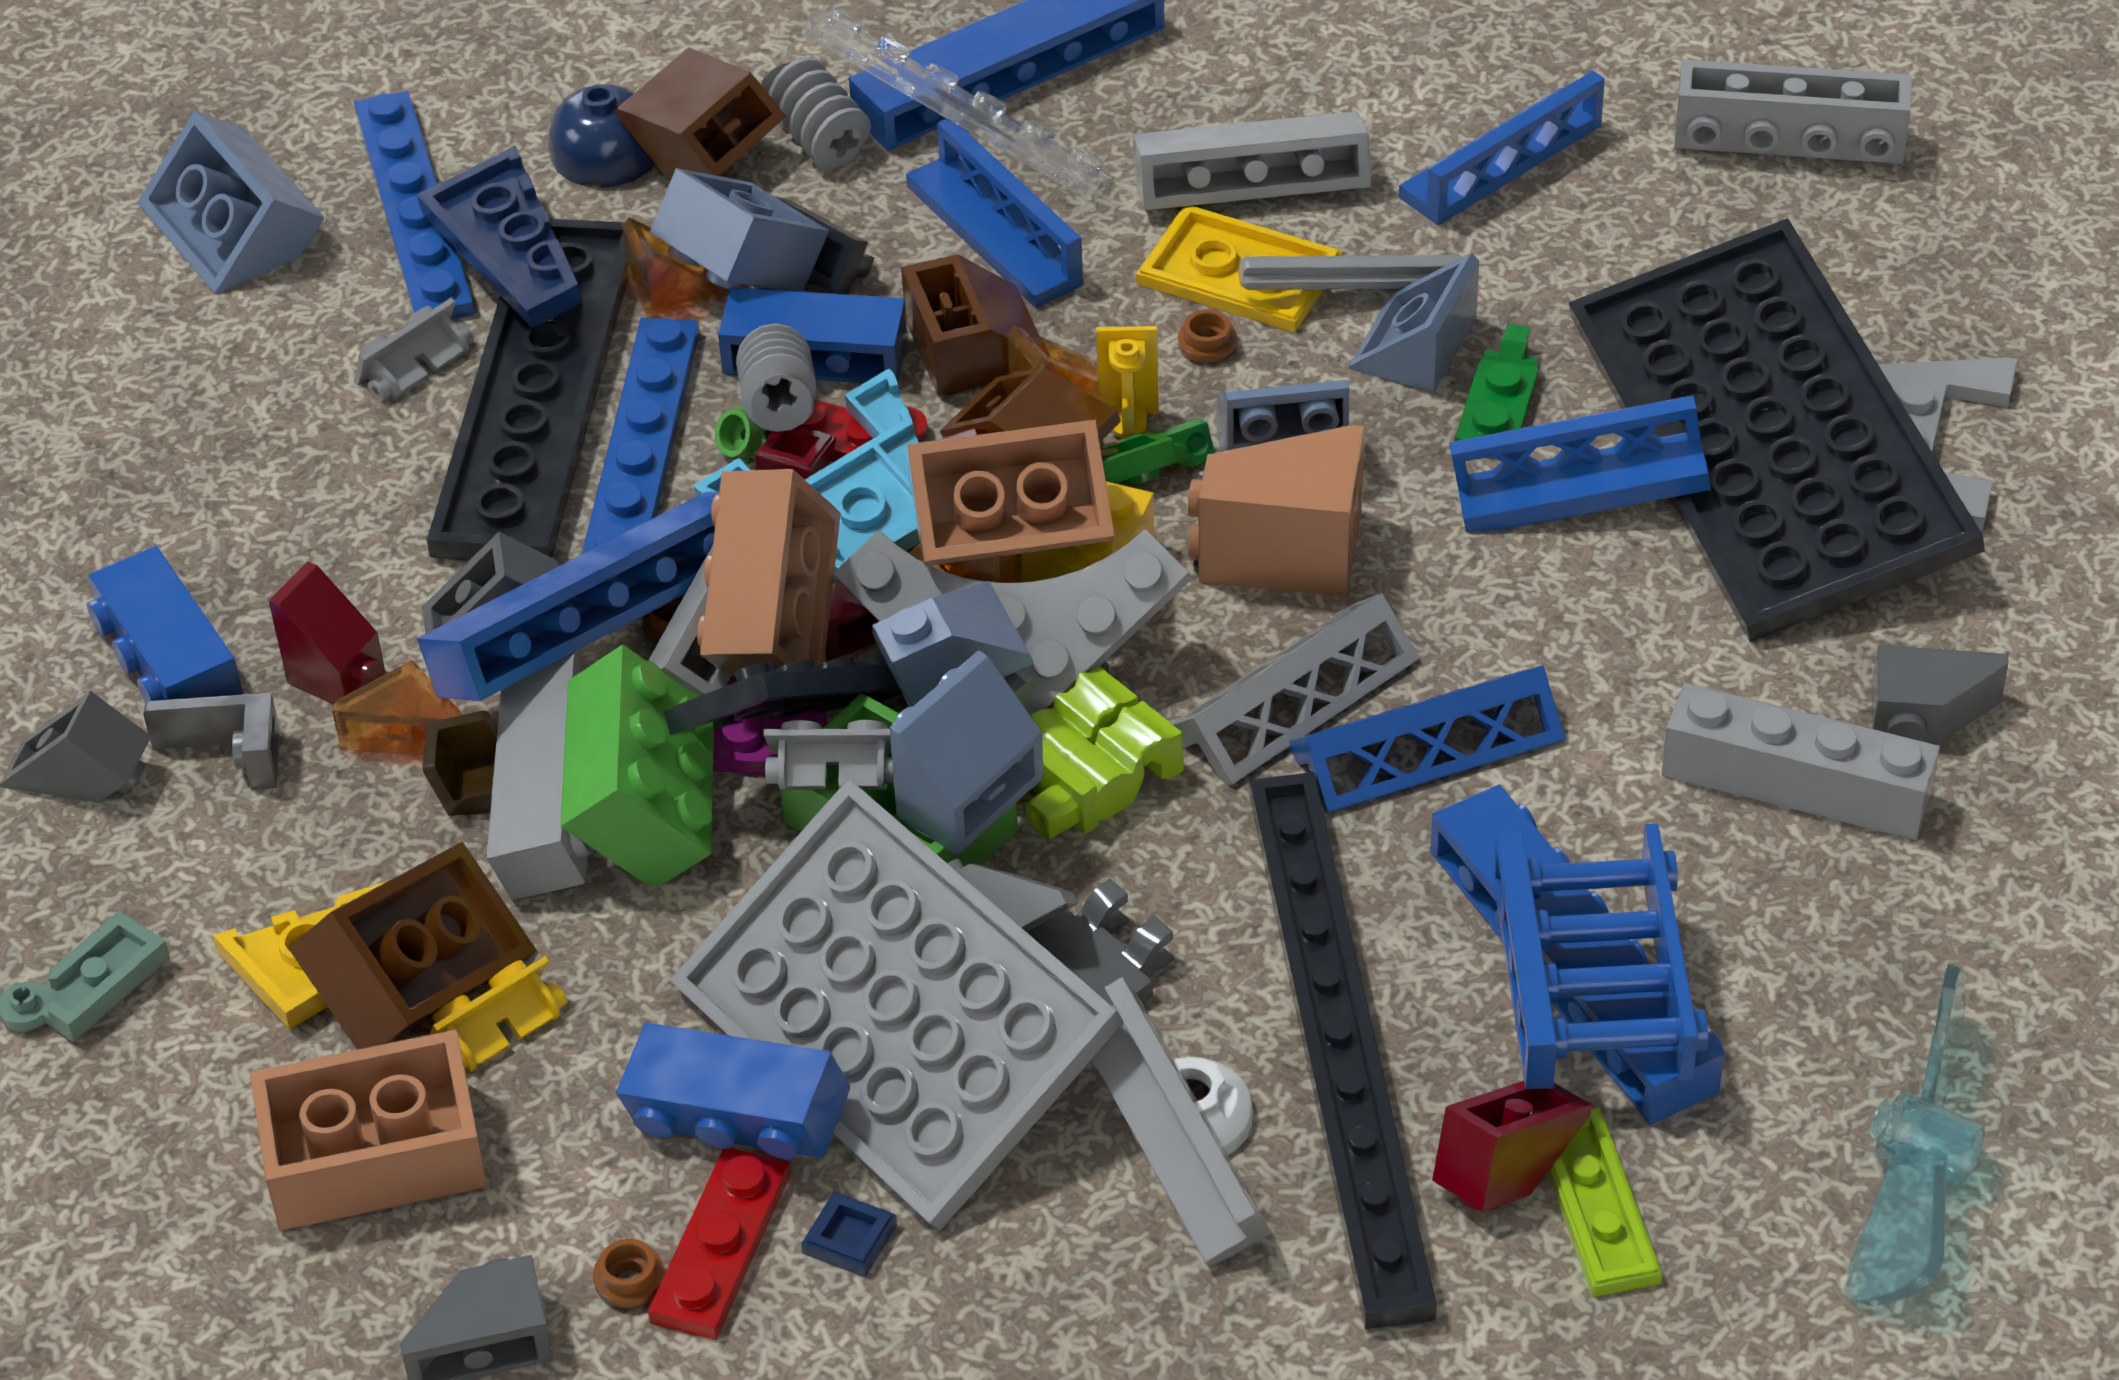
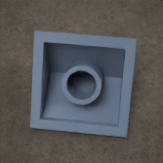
(1422, 327)

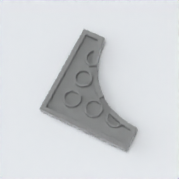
(1063, 620)

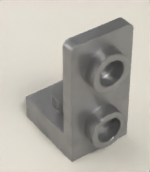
(239, 720)

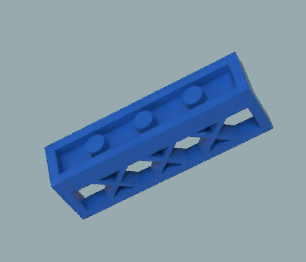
(1507, 150)
(999, 217)
(1580, 475)
(1423, 714)

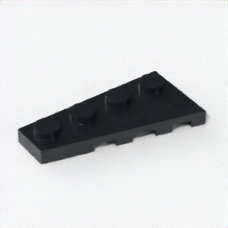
(785, 692)

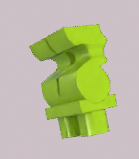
(1097, 754)

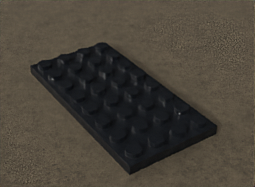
(1803, 439)

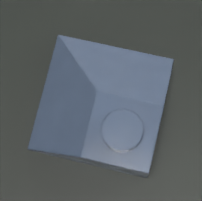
(943, 634)

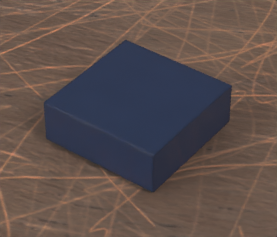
(849, 1234)

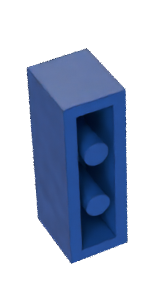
(846, 334)
(160, 630)
(733, 1091)

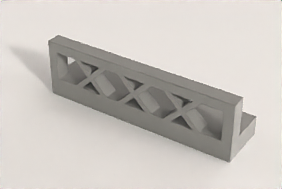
(1284, 668)
(1176, 1134)

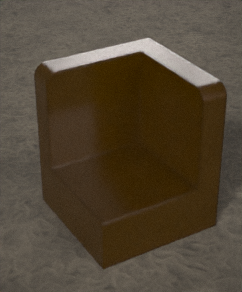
(461, 762)

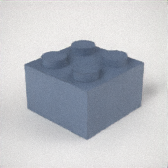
(737, 232)

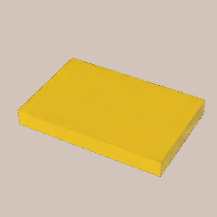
(1202, 260)

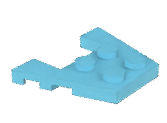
(870, 482)

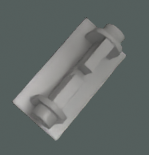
(393, 360)
(807, 750)

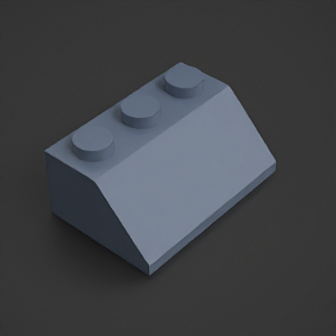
(228, 204)

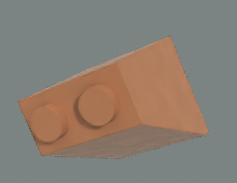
(1281, 513)

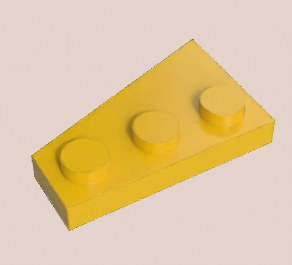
(271, 969)

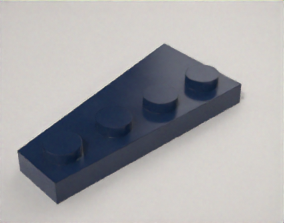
(505, 235)

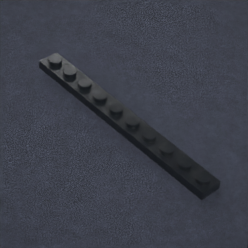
(1342, 1055)

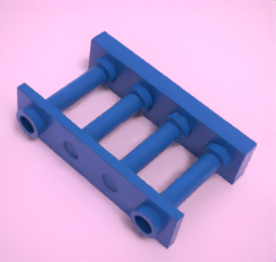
(1540, 984)

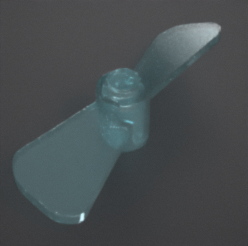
(1927, 1151)

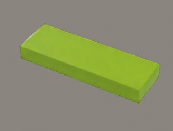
(1602, 1213)

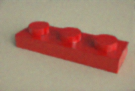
(719, 1243)

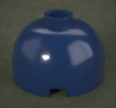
(591, 141)

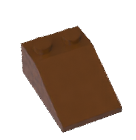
(411, 947)

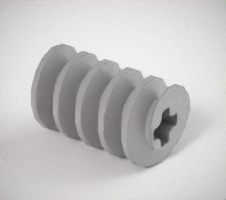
(818, 112)
(776, 377)

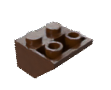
(699, 114)
(961, 320)
(1032, 401)

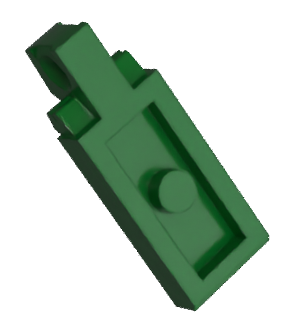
(1501, 387)
(1142, 454)

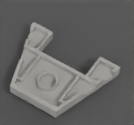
(1923, 391)

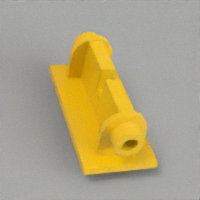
(1128, 375)
(515, 997)

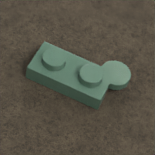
(87, 980)

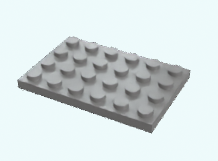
(916, 988)

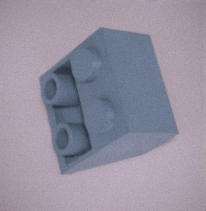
(1280, 412)
(964, 755)

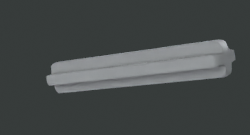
(1337, 271)

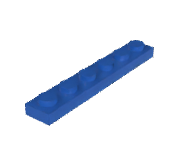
(401, 173)
(643, 428)

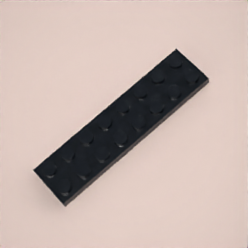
(532, 407)

